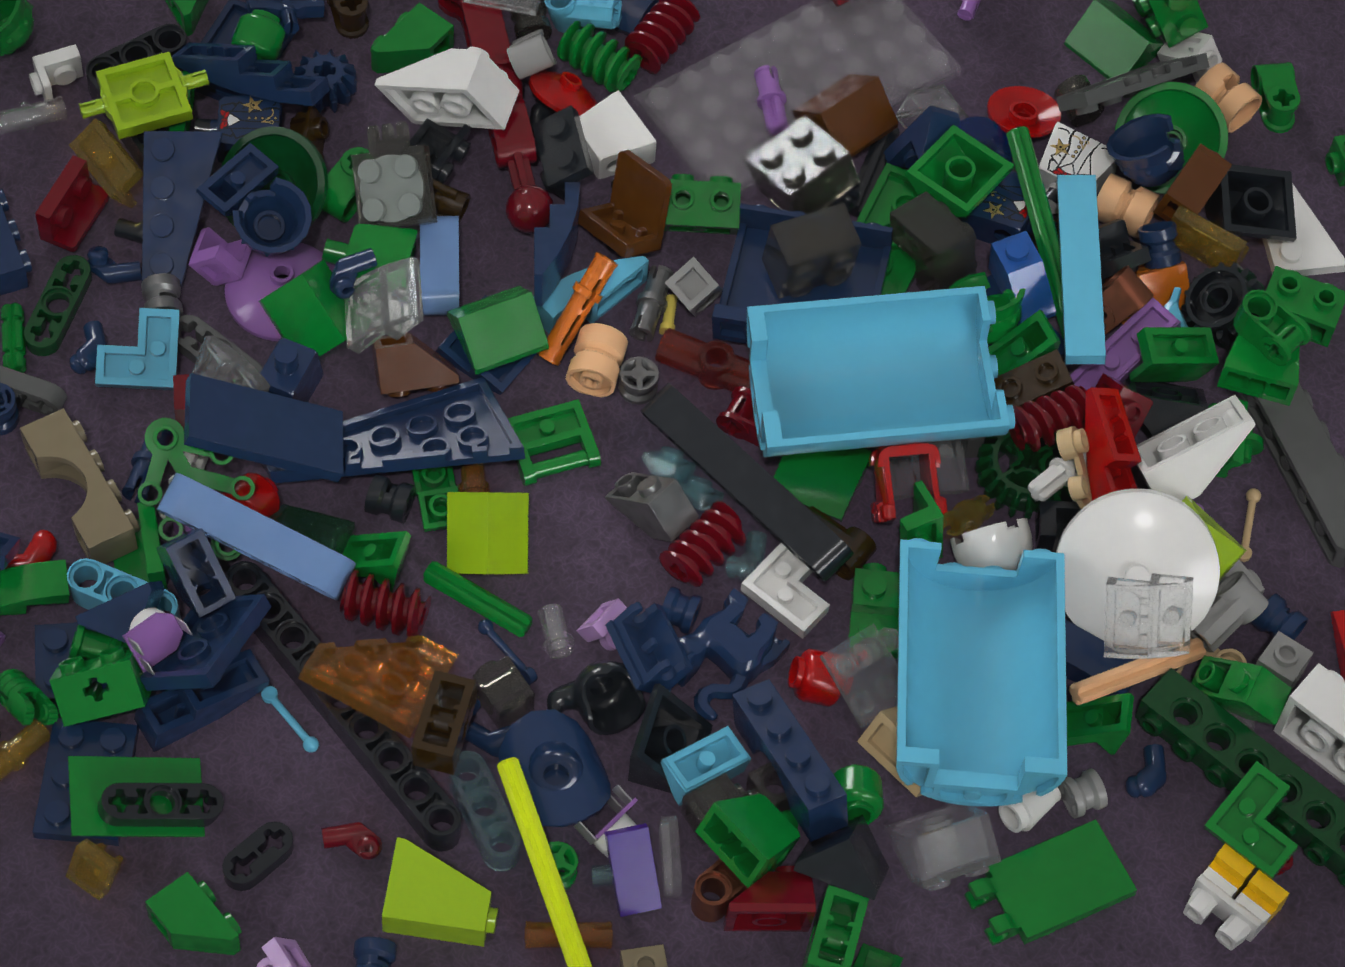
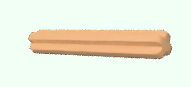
(1131, 674)

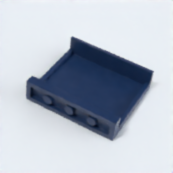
(750, 285)

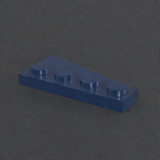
(172, 209)

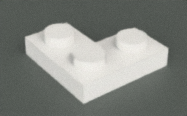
(781, 592)

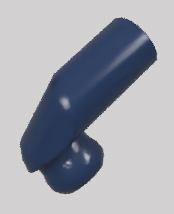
(346, 272)
(86, 355)
(1151, 777)

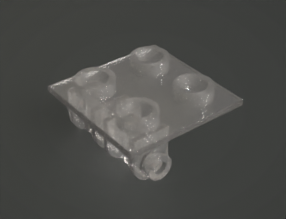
(865, 671)

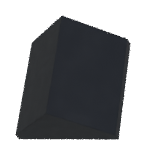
(665, 729)
(846, 859)

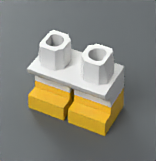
(1241, 916)

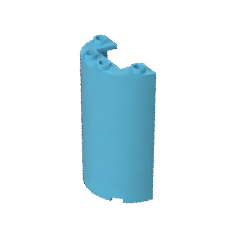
(874, 371)
(981, 677)

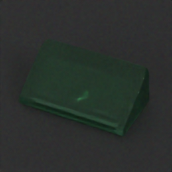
(322, 528)

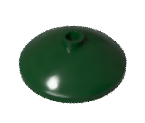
(297, 162)

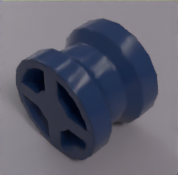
(682, 609)

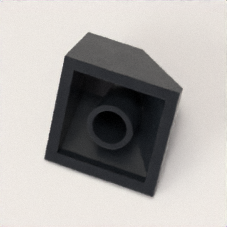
(1254, 203)
(1170, 403)

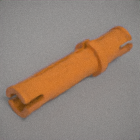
(578, 307)

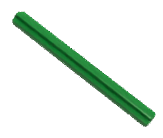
(1038, 211)

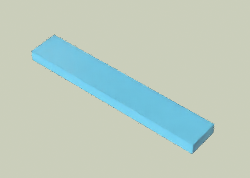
(1080, 270)

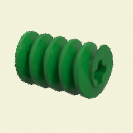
(597, 59)

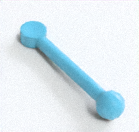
(270, 695)

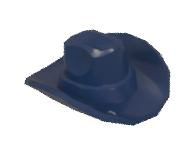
(558, 767)

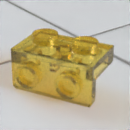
(1206, 240)

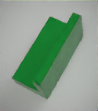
(1175, 354)
(926, 519)
(145, 561)

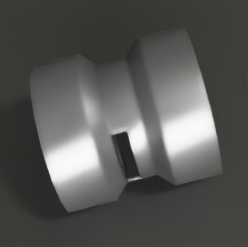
(162, 292)

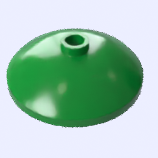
(1193, 115)

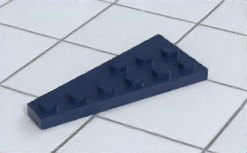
(426, 432)

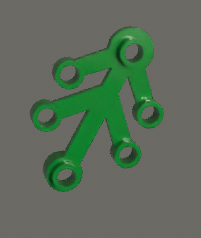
(180, 464)

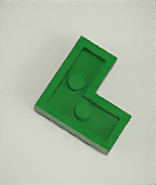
(1243, 822)

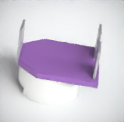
(154, 636)
(618, 821)

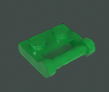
(551, 430)

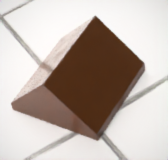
(852, 112)

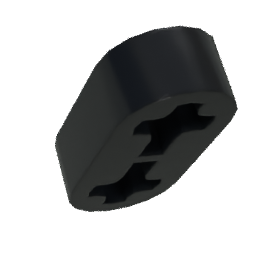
(251, 849)

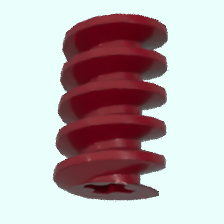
(662, 32)
(1047, 416)
(704, 545)
(384, 605)

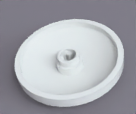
(1131, 538)

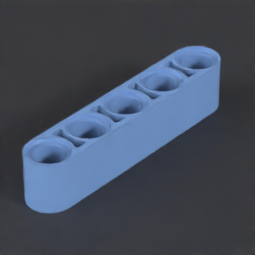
(256, 536)

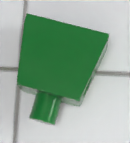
(386, 242)
(1253, 374)
(749, 835)

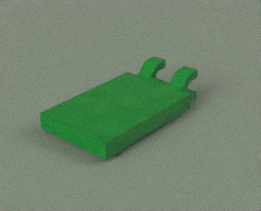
(1052, 885)

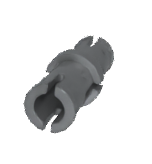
(651, 304)

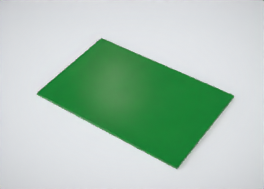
(93, 774)

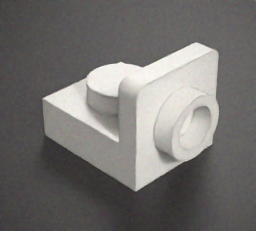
(1196, 44)
(55, 68)

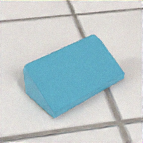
(704, 762)

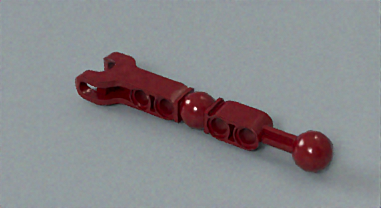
(515, 145)

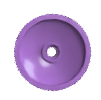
(260, 280)

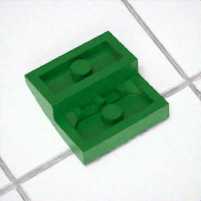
(824, 478)

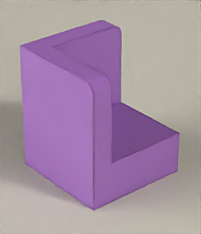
(217, 259)

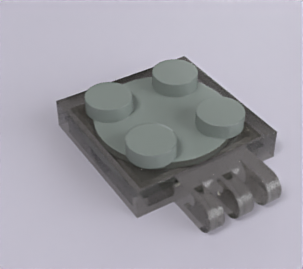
(394, 180)

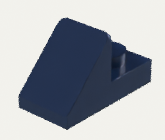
(920, 136)
(237, 178)

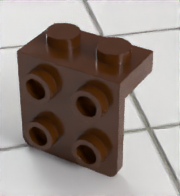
(637, 208)

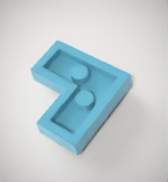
(148, 364)

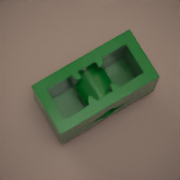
(83, 701)
(835, 929)

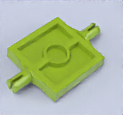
(144, 95)

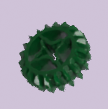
(1012, 486)

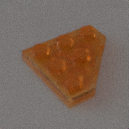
(380, 677)

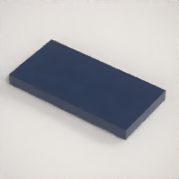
(263, 427)

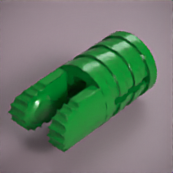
(25, 699)

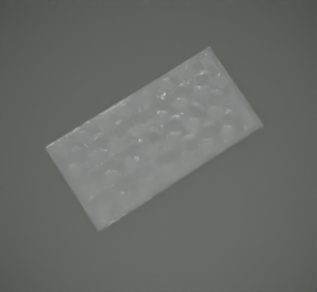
(712, 109)

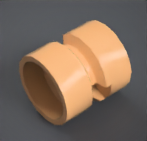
(1235, 100)
(1122, 202)
(597, 360)

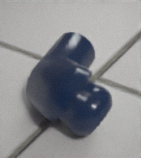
(109, 270)
(485, 739)

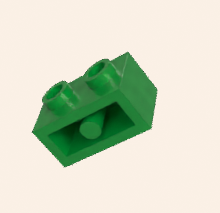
(704, 205)
(1309, 299)

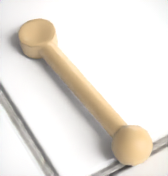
(1252, 496)

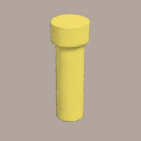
(669, 314)

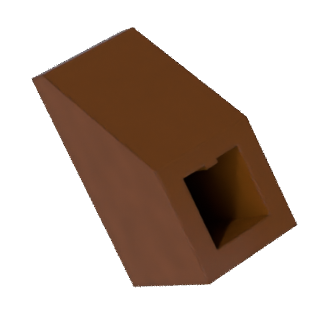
(1194, 183)
(410, 366)

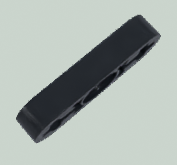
(130, 792)

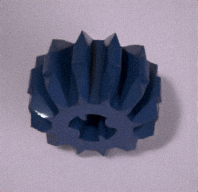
(340, 78)

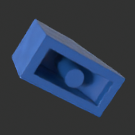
(1018, 266)

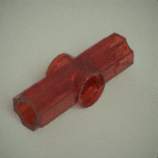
(696, 356)

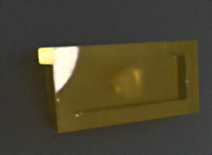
(108, 161)

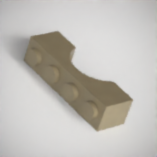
(60, 452)

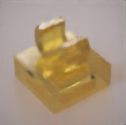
(93, 868)

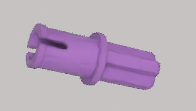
(771, 99)

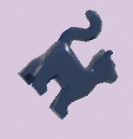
(732, 650)

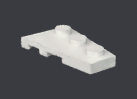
(1312, 250)

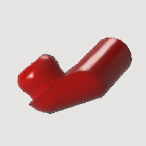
(39, 549)

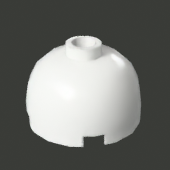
(993, 545)

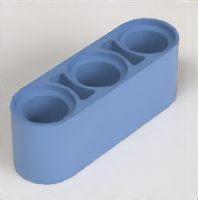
(440, 265)

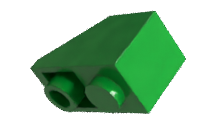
(412, 39)
(1242, 688)
(191, 920)

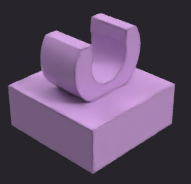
(594, 626)
(283, 953)

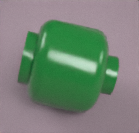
(261, 30)
(863, 791)

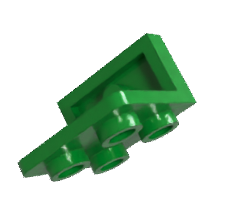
(1172, 18)

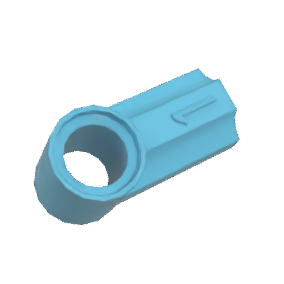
(598, 12)

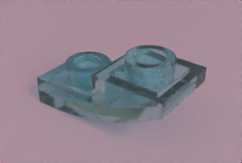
(671, 464)

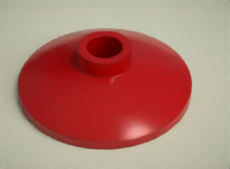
(561, 91)
(1024, 107)

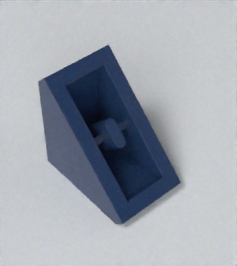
(116, 615)

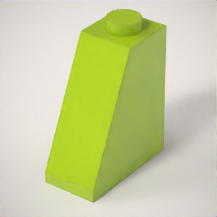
(435, 900)

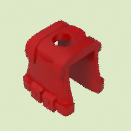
(929, 460)

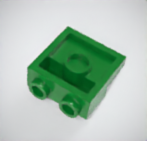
(874, 599)

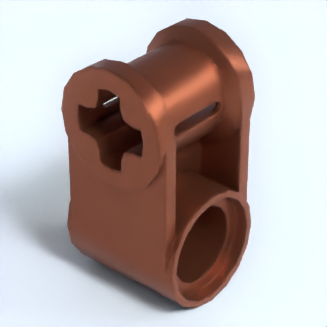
(1123, 297)
(717, 880)

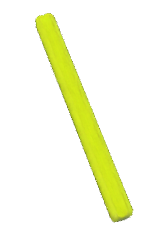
(543, 863)

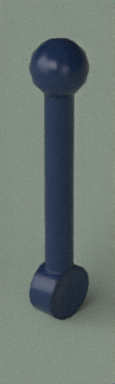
(486, 627)

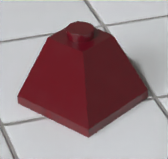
(774, 903)

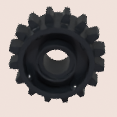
(1209, 293)

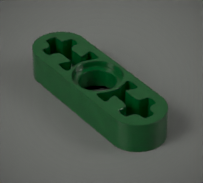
(55, 290)

